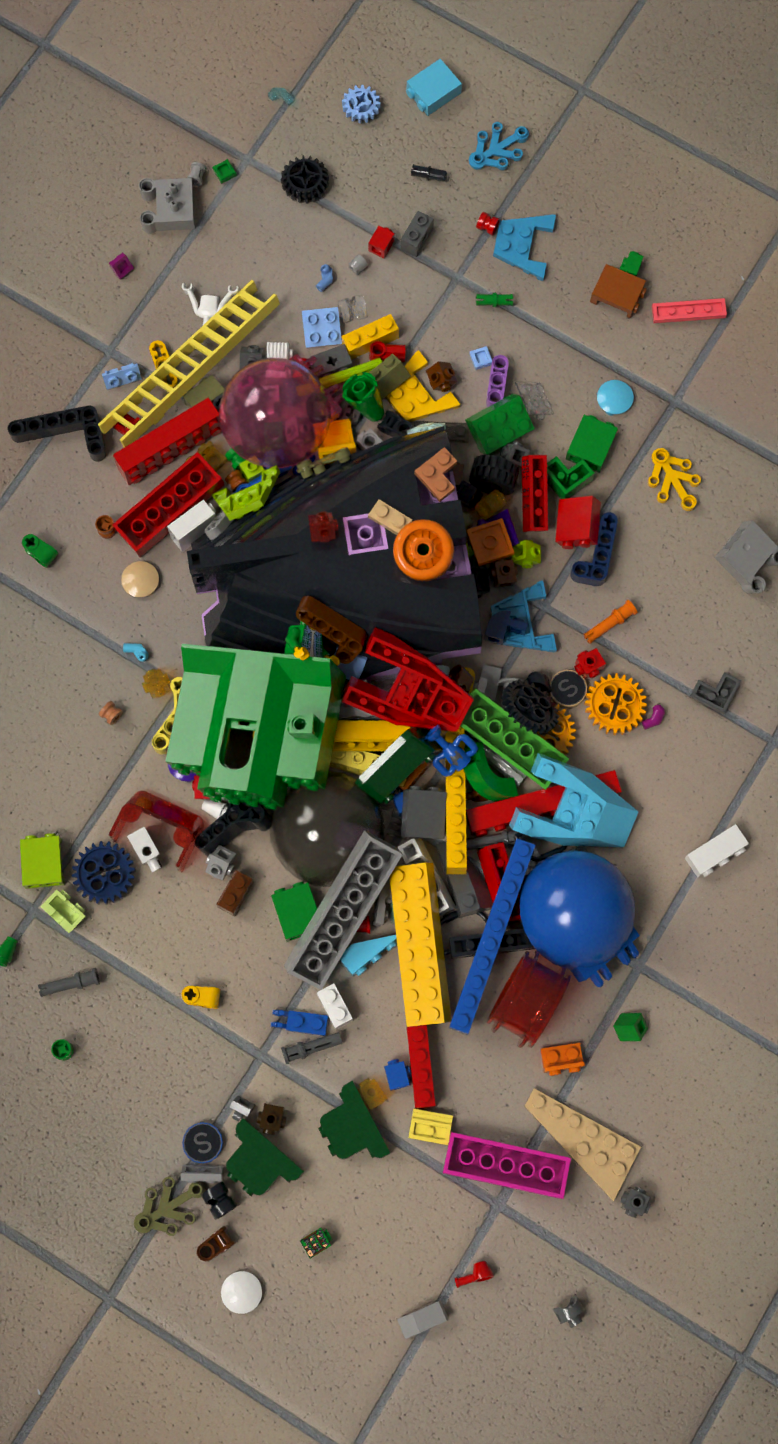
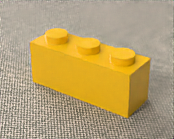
(359, 340)

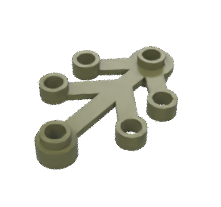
(305, 467)
(166, 1209)

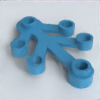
(497, 149)

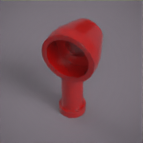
(481, 1273)

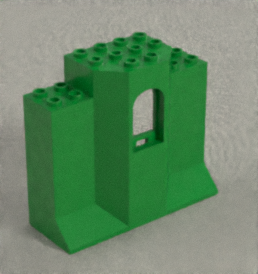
(262, 689)

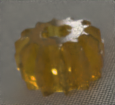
(490, 504)

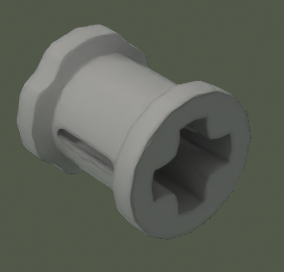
(197, 173)

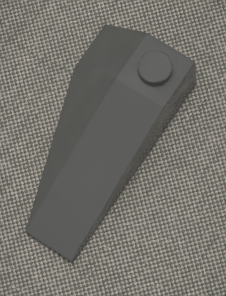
(467, 890)

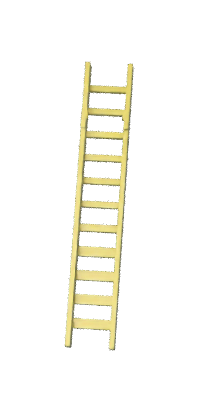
(181, 354)

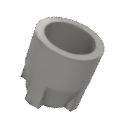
(358, 264)

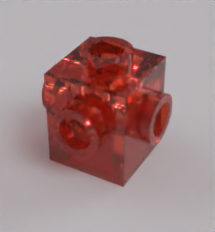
(322, 526)

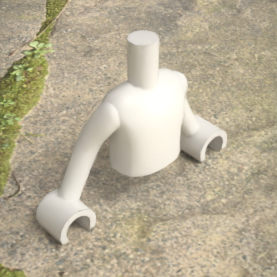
(208, 304)

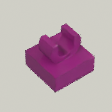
(121, 265)

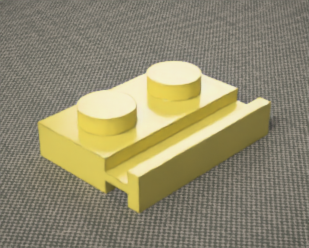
(430, 1127)

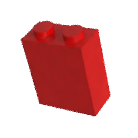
(578, 522)

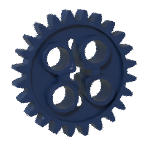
(98, 856)

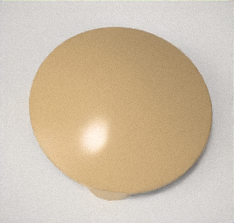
(140, 579)

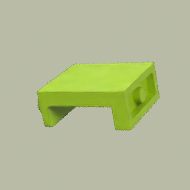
(41, 861)

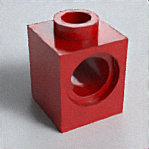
(381, 241)

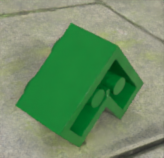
(565, 481)

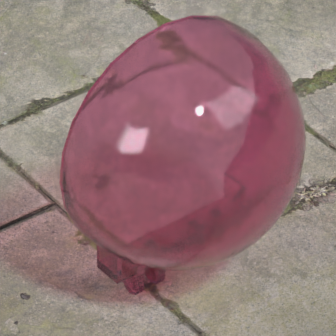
(277, 411)

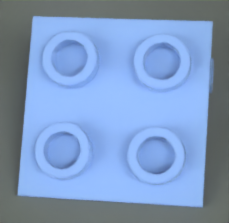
(321, 327)

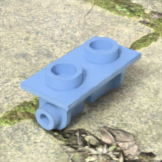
(115, 377)

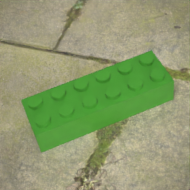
(496, 730)

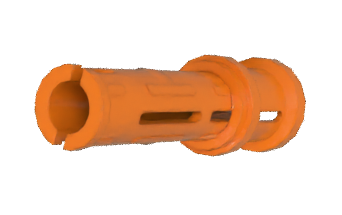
(617, 617)

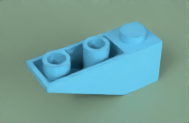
(362, 953)

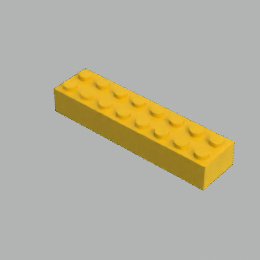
(420, 944)

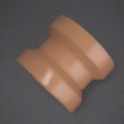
(111, 713)

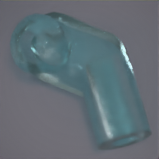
(280, 93)

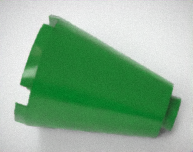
(364, 395)

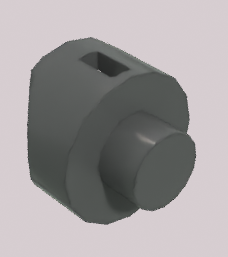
(570, 1313)

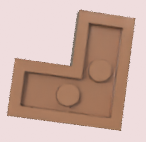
(433, 471)

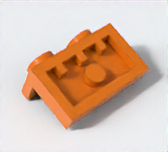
(562, 1058)

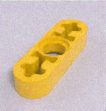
(157, 360)

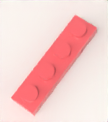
(689, 310)

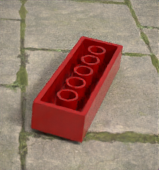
(168, 442)
(182, 490)

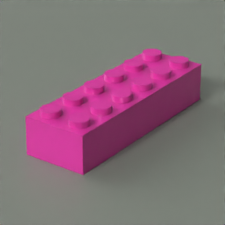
(506, 1165)

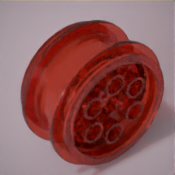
(529, 999)

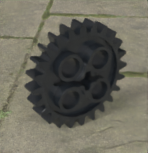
(530, 707)

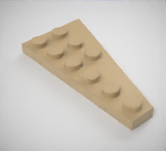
(592, 1146)

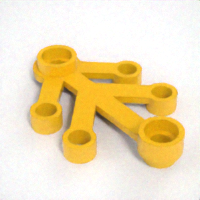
(673, 476)

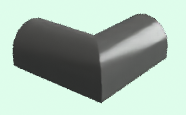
(718, 697)

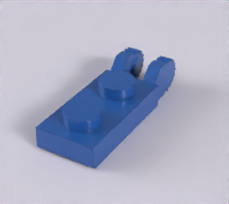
(302, 1022)

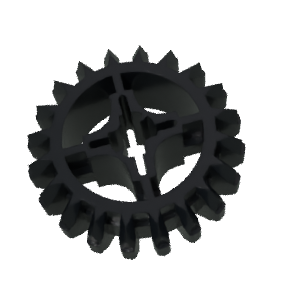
(317, 178)

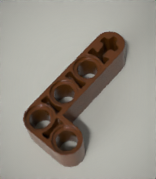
(333, 626)

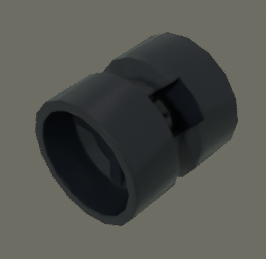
(219, 1200)

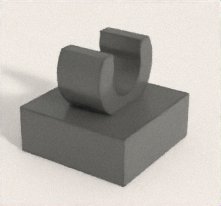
(241, 1108)

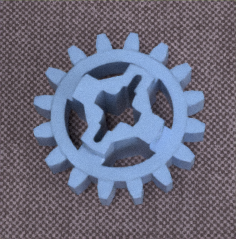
(360, 102)

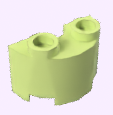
(63, 910)

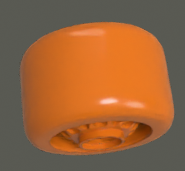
(427, 566)

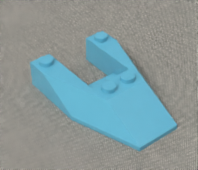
(586, 813)

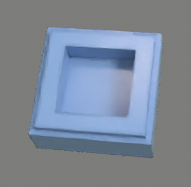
(481, 358)

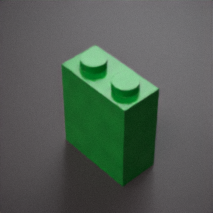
(592, 442)
(294, 909)

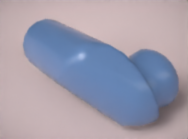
(327, 277)

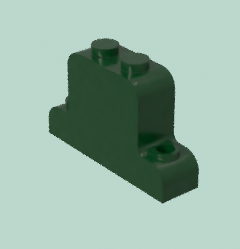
(352, 1127)
(259, 1162)

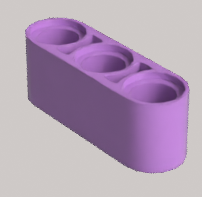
(497, 374)

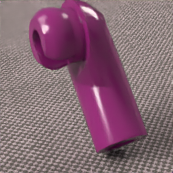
(656, 719)

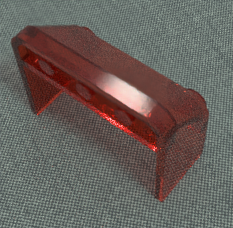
(187, 823)

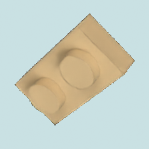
(388, 517)

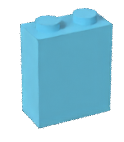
(433, 87)

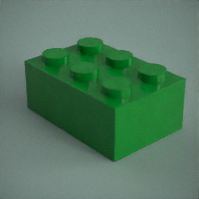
(499, 424)

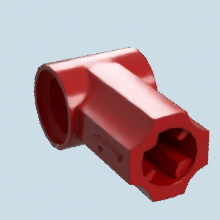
(386, 350)

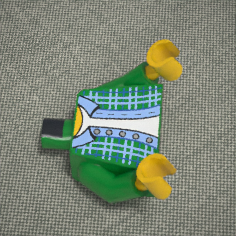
(305, 642)

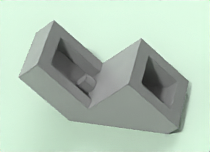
(423, 1319)

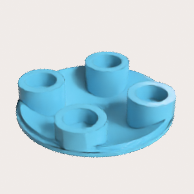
(615, 397)

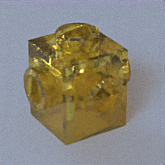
(156, 689)

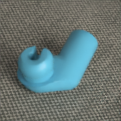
(138, 650)

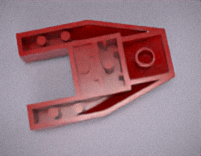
(420, 694)

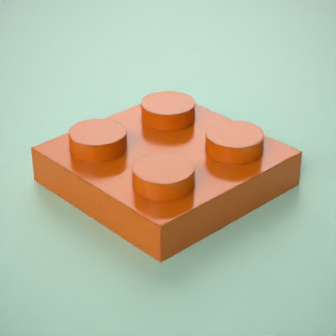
(490, 542)

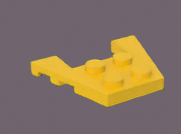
(412, 399)

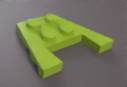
(248, 499)

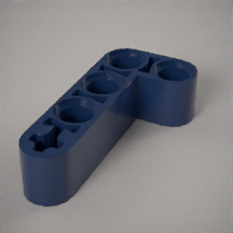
(601, 548)

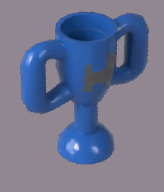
(451, 751)

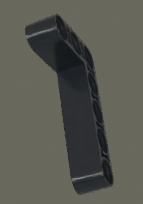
(62, 427)

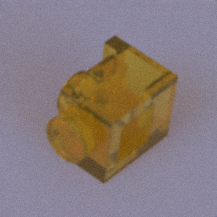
(372, 1101)

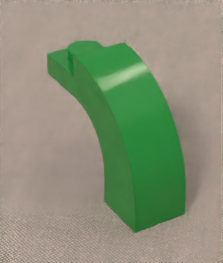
(485, 781)

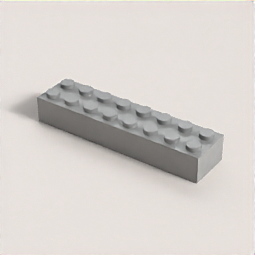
(342, 910)

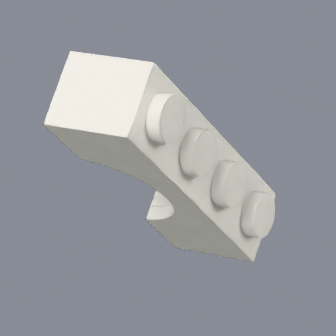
(416, 852)

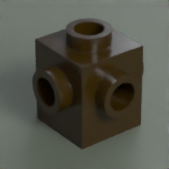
(271, 1111)

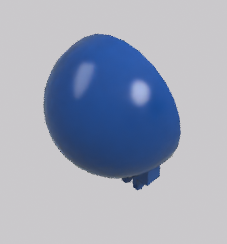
(579, 913)

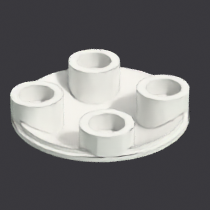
(241, 1292)

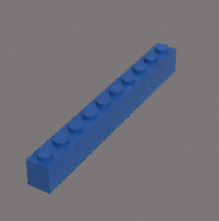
(492, 936)

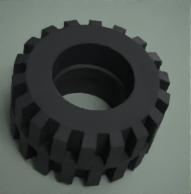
(494, 473)

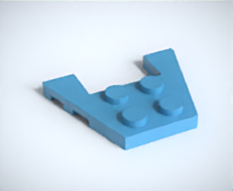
(515, 241)
(519, 609)

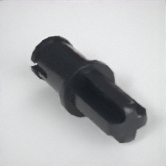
(428, 173)

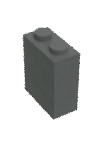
(423, 813)

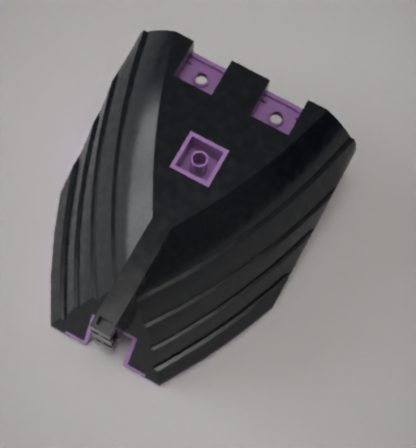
(270, 563)

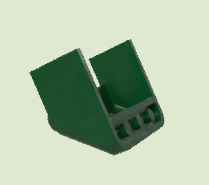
(397, 764)

